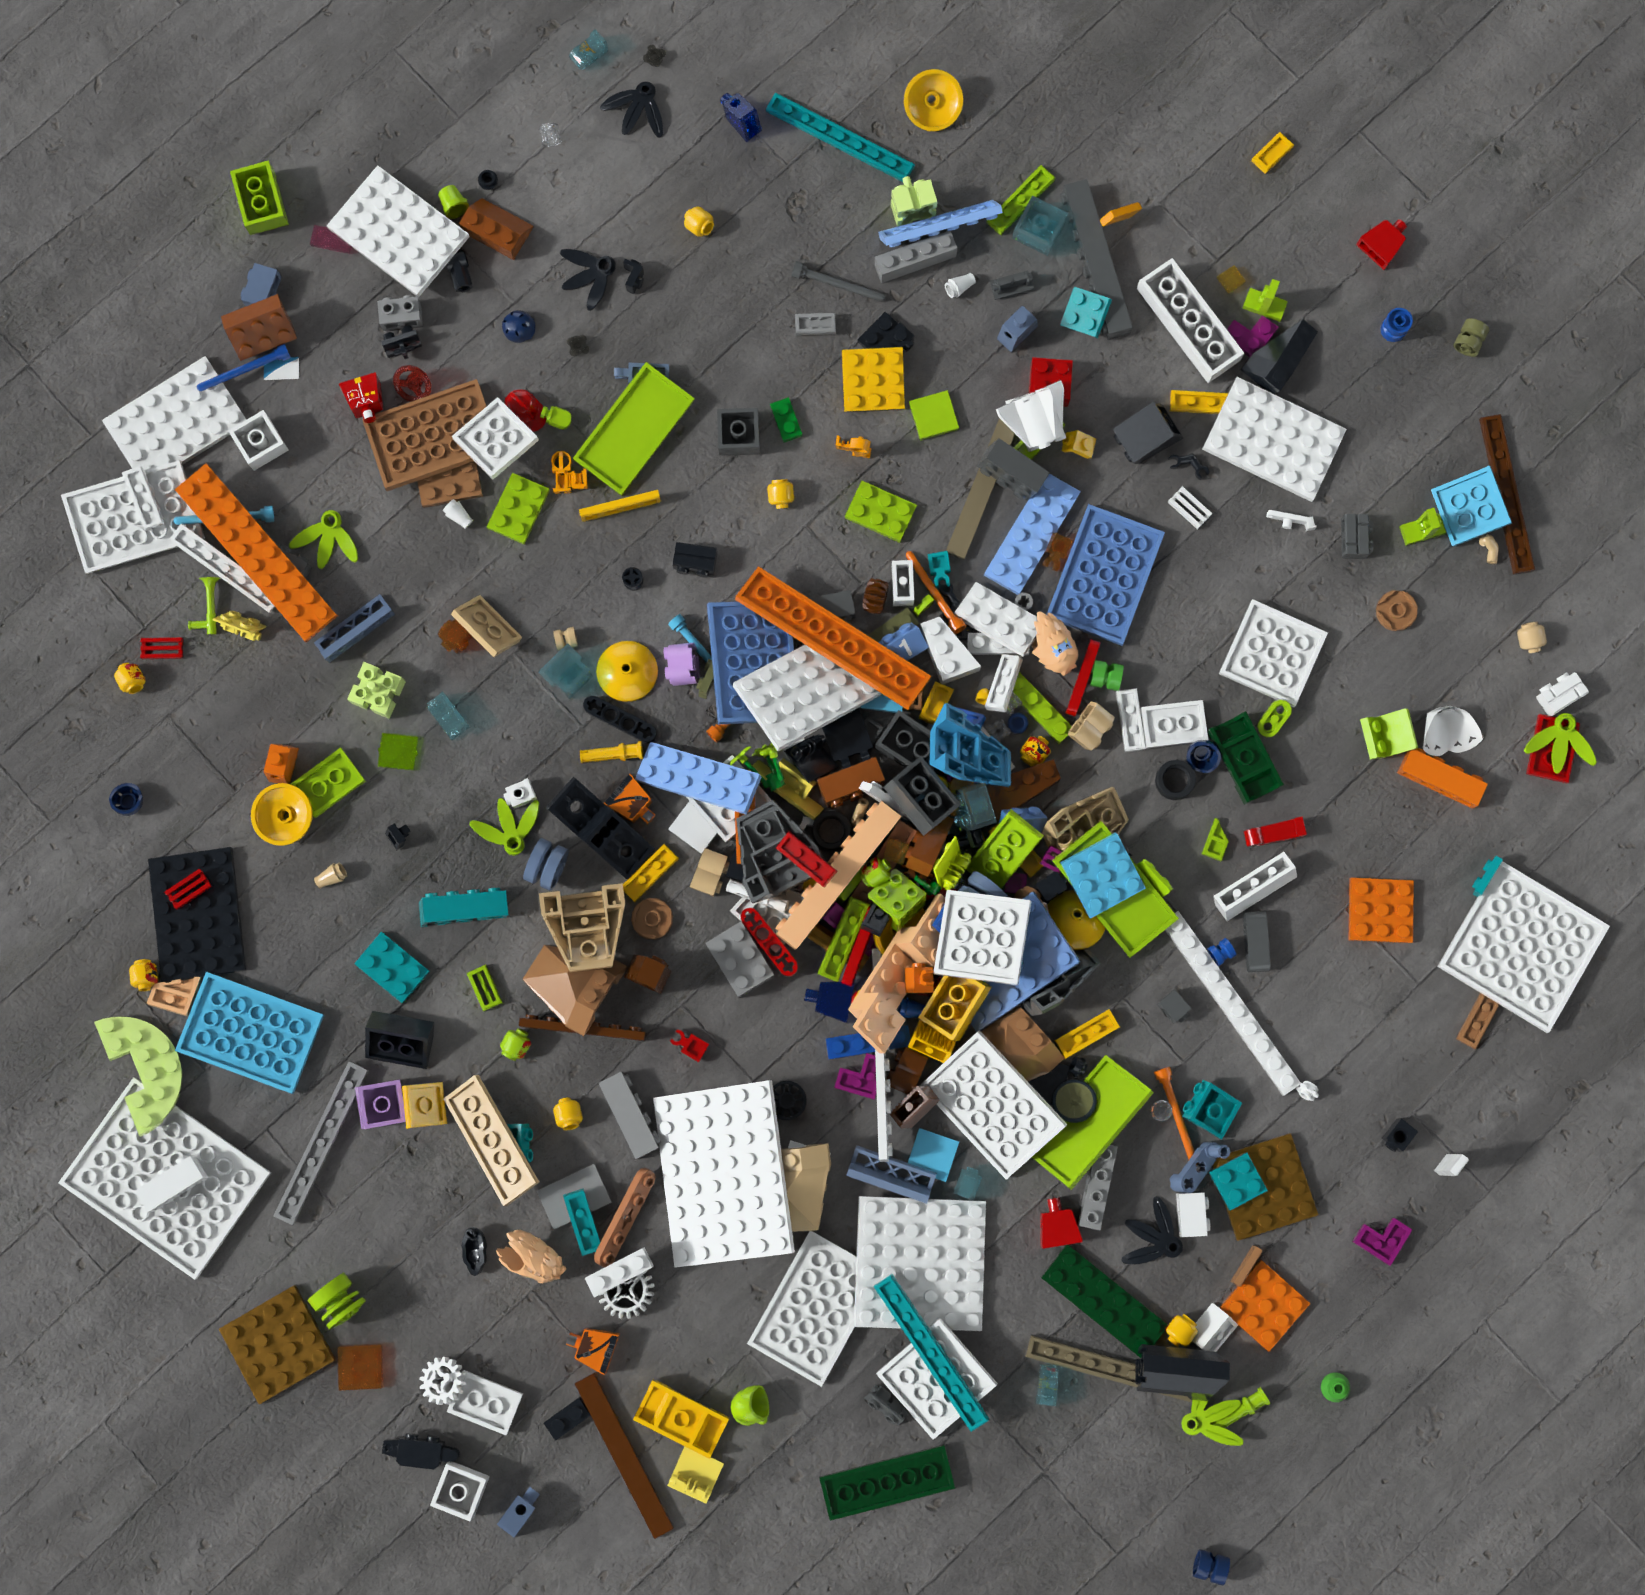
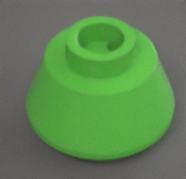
(1331, 1387)

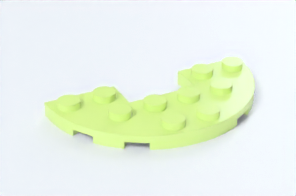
(156, 1065)

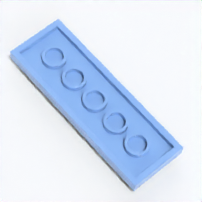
(933, 225)
(1031, 534)
(698, 778)

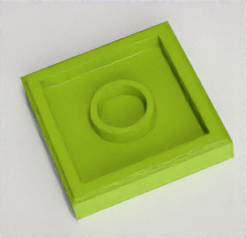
(933, 415)

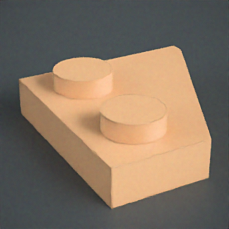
(175, 996)

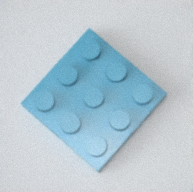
(1471, 506)
(1102, 875)

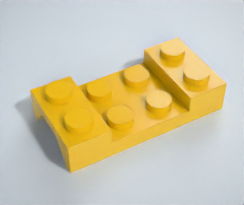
(681, 1418)

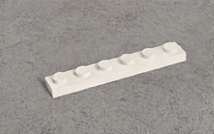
(220, 565)

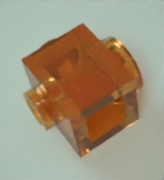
(454, 636)

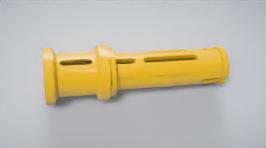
(609, 753)

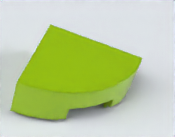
(926, 602)

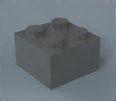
(738, 431)

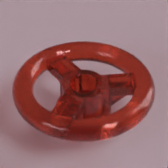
(413, 382)

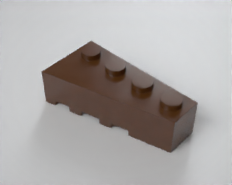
(1023, 788)
(648, 972)

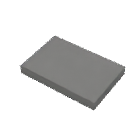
(553, 1200)

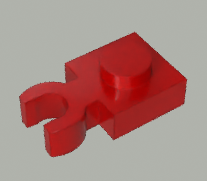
(693, 1046)

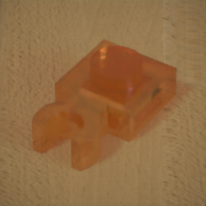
(1058, 548)

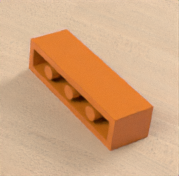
(1442, 778)

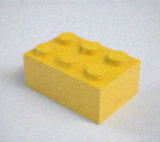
(954, 1005)

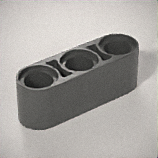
(1256, 941)

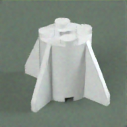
(1036, 416)

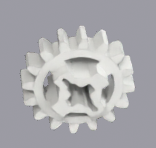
(434, 1380)

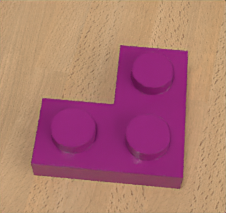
(1255, 339)
(859, 1083)
(1383, 1246)

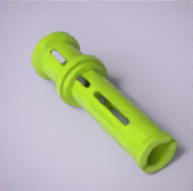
(1248, 1406)

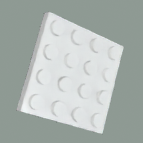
(1273, 653)
(982, 937)
(918, 1389)

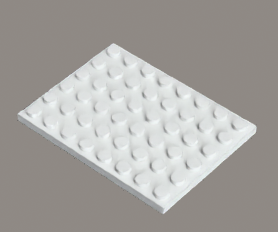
(723, 1174)
(190, 1225)

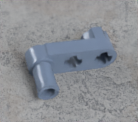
(1189, 1177)

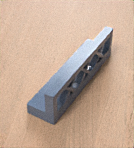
(357, 632)
(889, 1181)

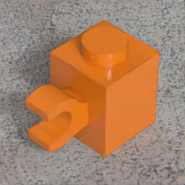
(919, 979)

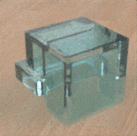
(566, 671)

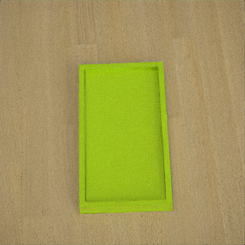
(633, 429)
(1135, 919)
(1082, 1143)

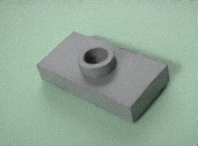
(815, 324)

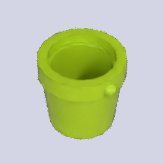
(453, 202)

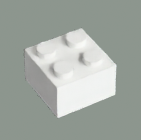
(258, 440)
(459, 1490)

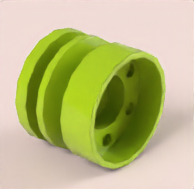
(336, 1301)

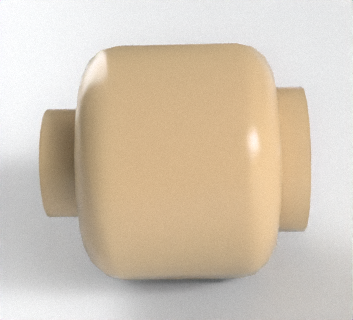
(1531, 637)

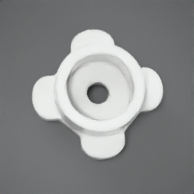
(1308, 1091)

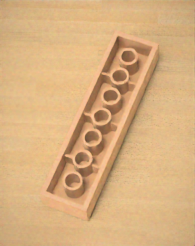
(847, 863)

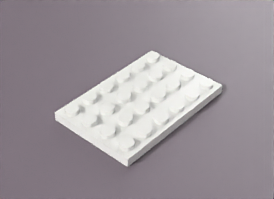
(398, 231)
(175, 419)
(1274, 439)
(109, 525)
(801, 695)
(994, 1105)
(810, 1310)

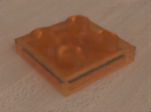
(360, 1367)

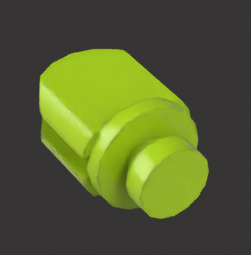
(556, 417)

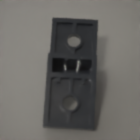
(600, 828)

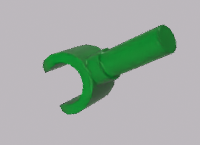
(931, 889)

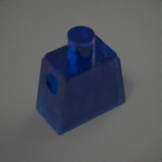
(741, 115)
(831, 1000)

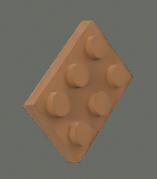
(457, 484)

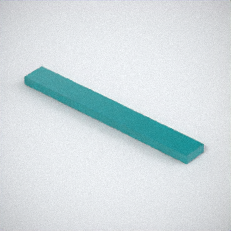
(839, 137)
(931, 1352)

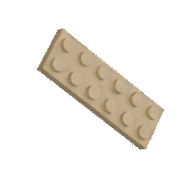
(491, 1140)

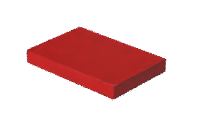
(1541, 761)

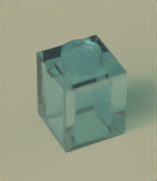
(967, 1183)

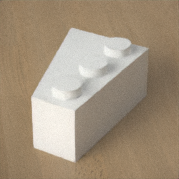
(947, 652)

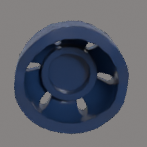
(515, 324)
(1201, 751)
(129, 802)

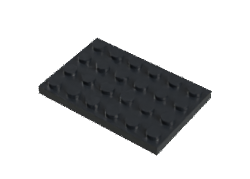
(206, 930)

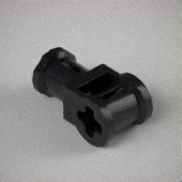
(969, 839)

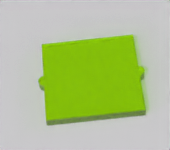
(397, 751)

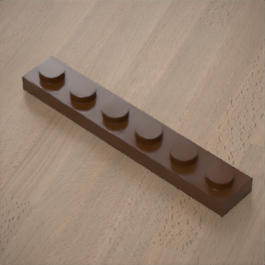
(613, 1030)

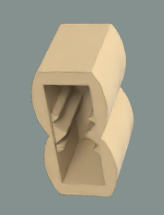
(1091, 726)
(709, 872)

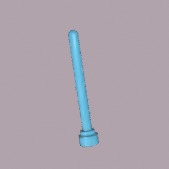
(265, 514)
(678, 624)

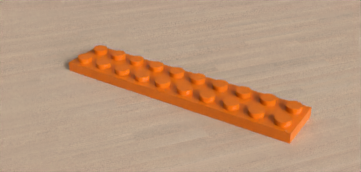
(256, 552)
(833, 638)

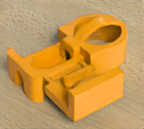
(858, 446)
(569, 479)

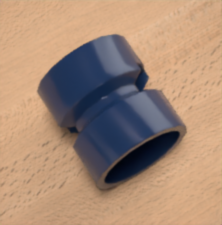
(1211, 1567)

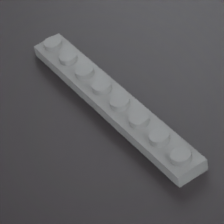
(320, 1143)

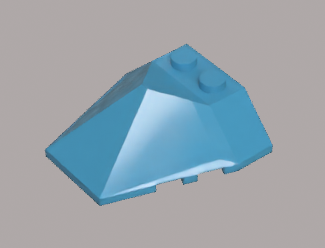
(966, 752)

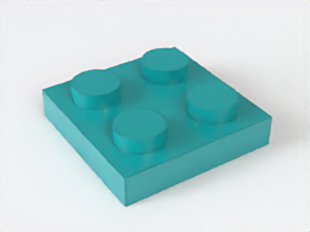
(1086, 312)
(1238, 1181)

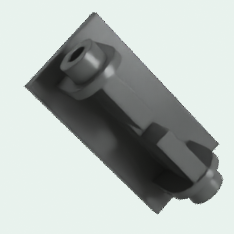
(1012, 285)
(893, 1411)

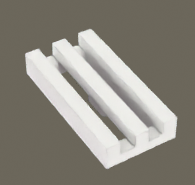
(1195, 502)

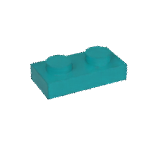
(1481, 883)

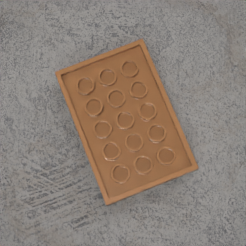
(417, 436)

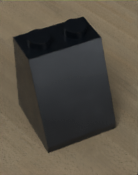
(1147, 433)

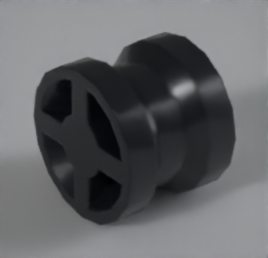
(632, 574)

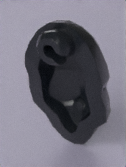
(474, 1250)

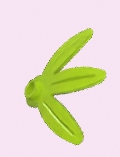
(326, 544)
(1560, 745)
(511, 834)
(1212, 1414)

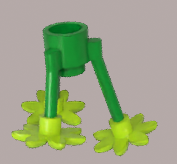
(774, 779)

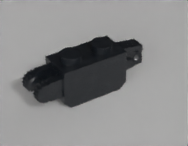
(419, 1452)

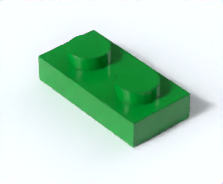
(786, 420)

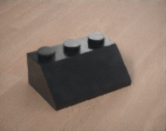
(398, 1039)

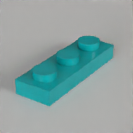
(582, 1221)

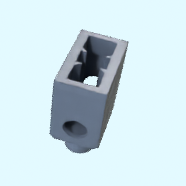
(1019, 326)
(511, 1520)

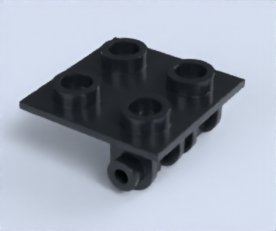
(811, 758)

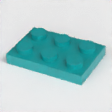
(392, 967)

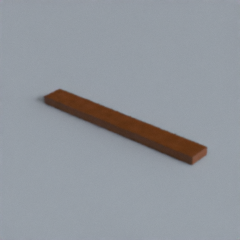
(1501, 465)
(624, 1456)

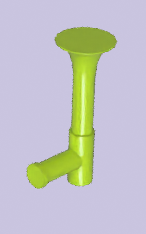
(209, 583)

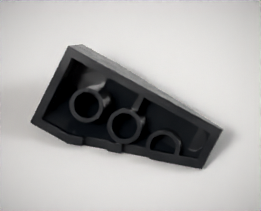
(1278, 359)

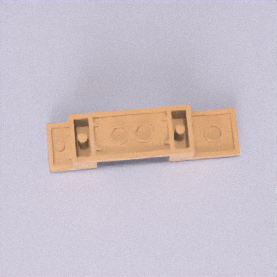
(885, 987)

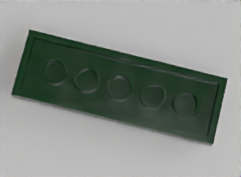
(1103, 1300)
(887, 1482)

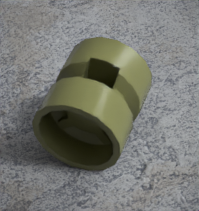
(1471, 337)

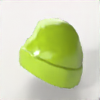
(750, 1406)

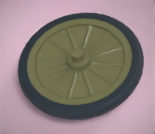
(1074, 1101)

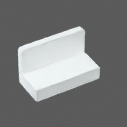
(1213, 1328)

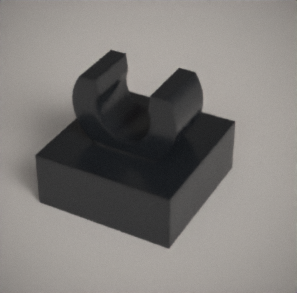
(397, 836)

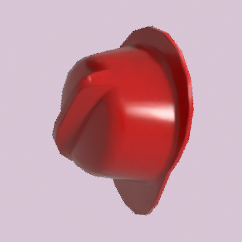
(526, 408)

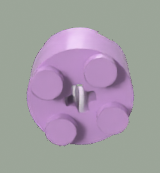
(682, 664)

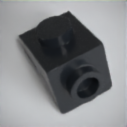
(635, 278)

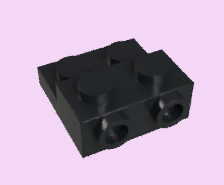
(886, 333)

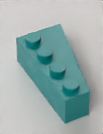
(463, 906)

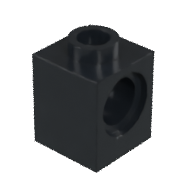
(1408, 1135)

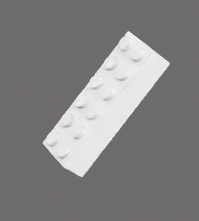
(1190, 320)

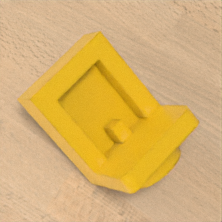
(1079, 443)

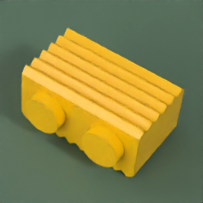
(931, 1042)

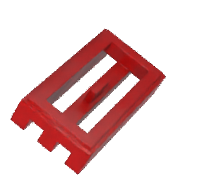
(144, 648)
(170, 891)

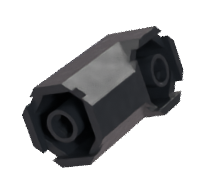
(1181, 1371)

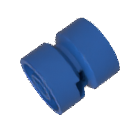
(1396, 324)

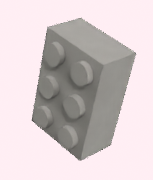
(740, 959)

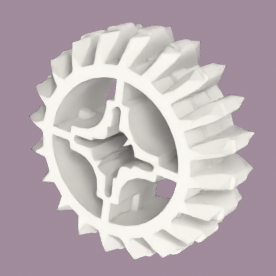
(632, 1297)

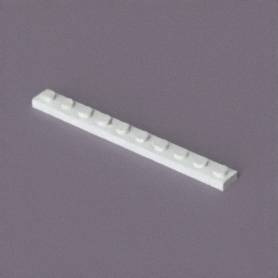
(1232, 1006)
(883, 1086)

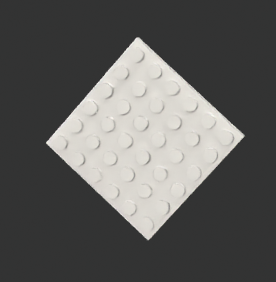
(1524, 947)
(932, 1254)

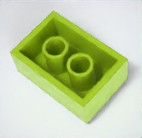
(259, 197)

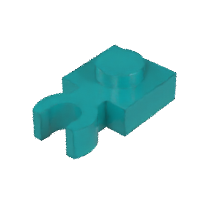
(939, 565)

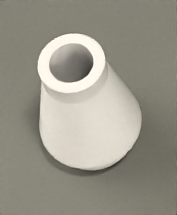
(959, 285)
(457, 513)

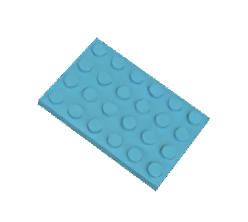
(249, 1032)

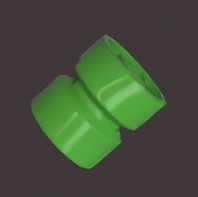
(1106, 675)

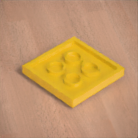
(873, 379)

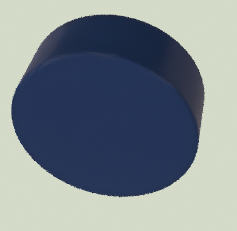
(1017, 723)

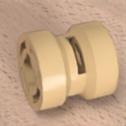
(570, 637)

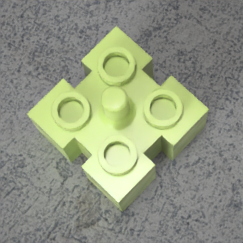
(913, 202)
(376, 690)

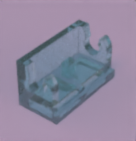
(447, 716)

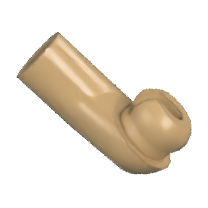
(1492, 546)
(859, 811)

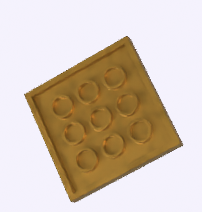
(1287, 1194)
(277, 1344)

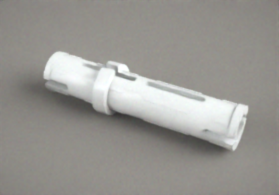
(776, 902)

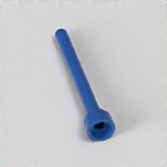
(280, 353)

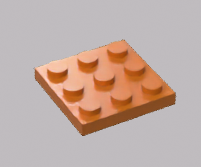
(1381, 910)
(1264, 1305)

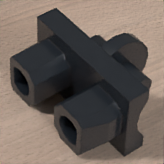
(402, 343)

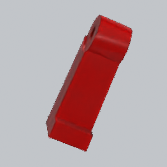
(1275, 832)

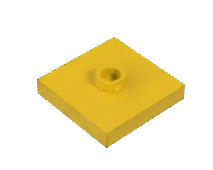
(424, 1105)

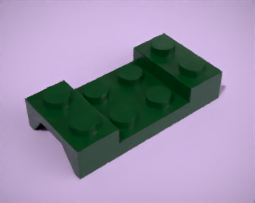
(1245, 758)

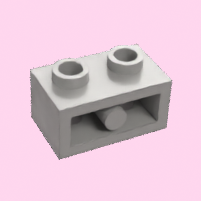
(400, 312)

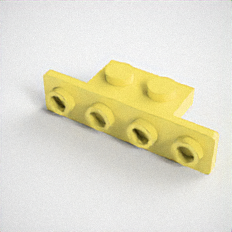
(796, 787)

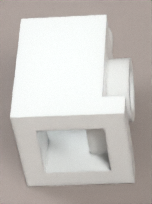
(528, 794)

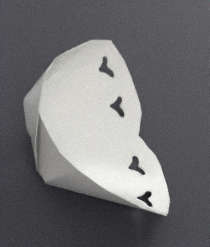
(1449, 727)

